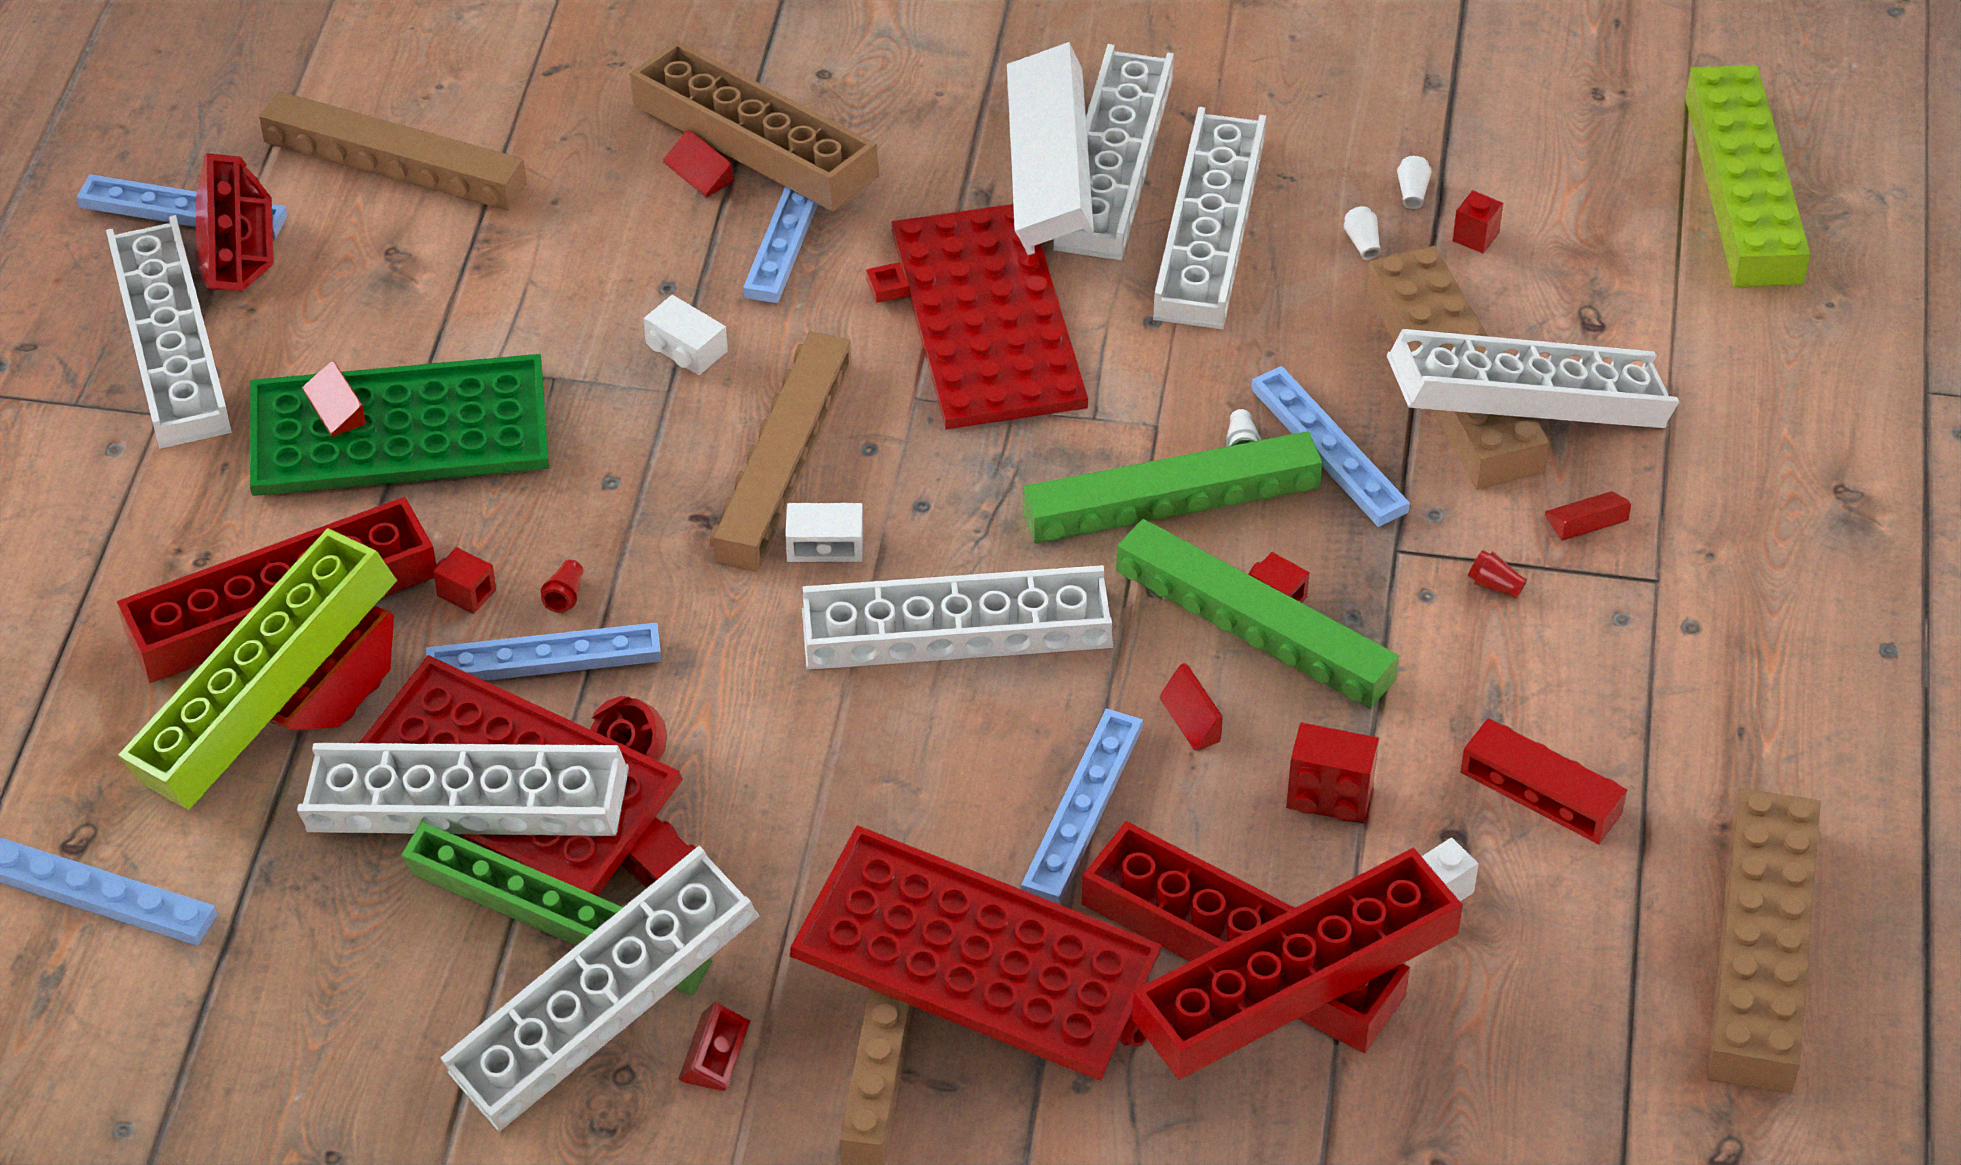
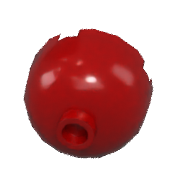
(632, 725)

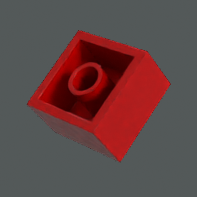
(1332, 772)

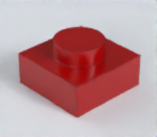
(887, 282)

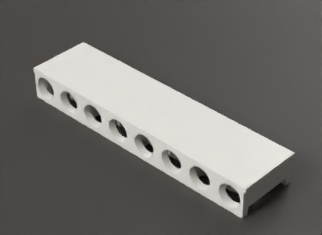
(1120, 142)
(1049, 147)
(1209, 220)
(169, 335)
(1529, 383)
(956, 617)
(465, 788)
(598, 988)

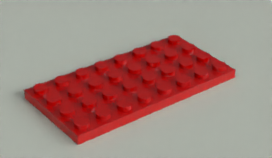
(987, 318)
(457, 708)
(976, 952)

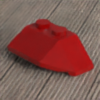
(232, 224)
(344, 677)

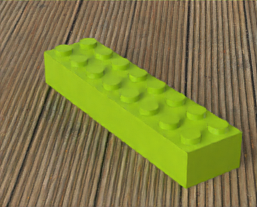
(1746, 176)
(257, 668)

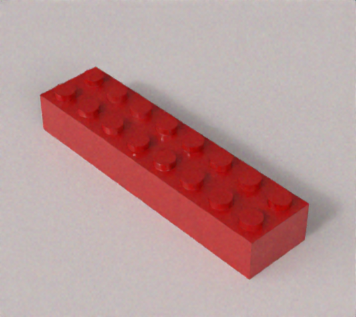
(191, 616)
(1200, 907)
(1296, 963)

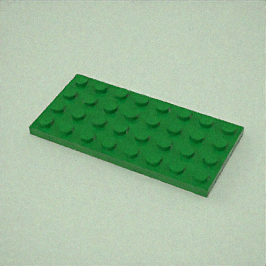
(417, 426)

